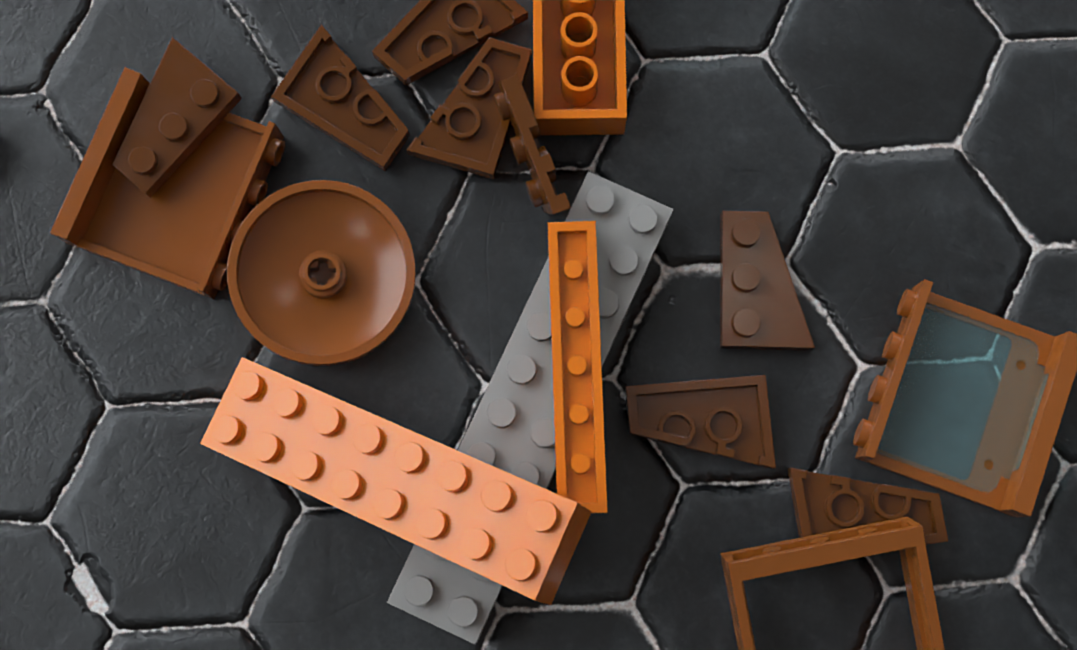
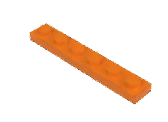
(577, 364)

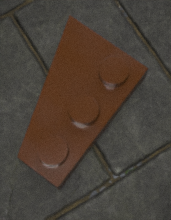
(441, 32)
(339, 102)
(514, 105)
(173, 118)
(468, 126)
(756, 288)
(707, 416)
(838, 503)

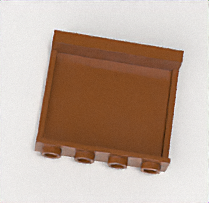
(191, 219)

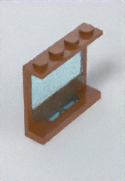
(968, 402)

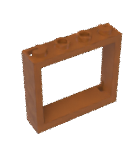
(834, 547)

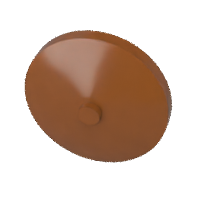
(321, 272)

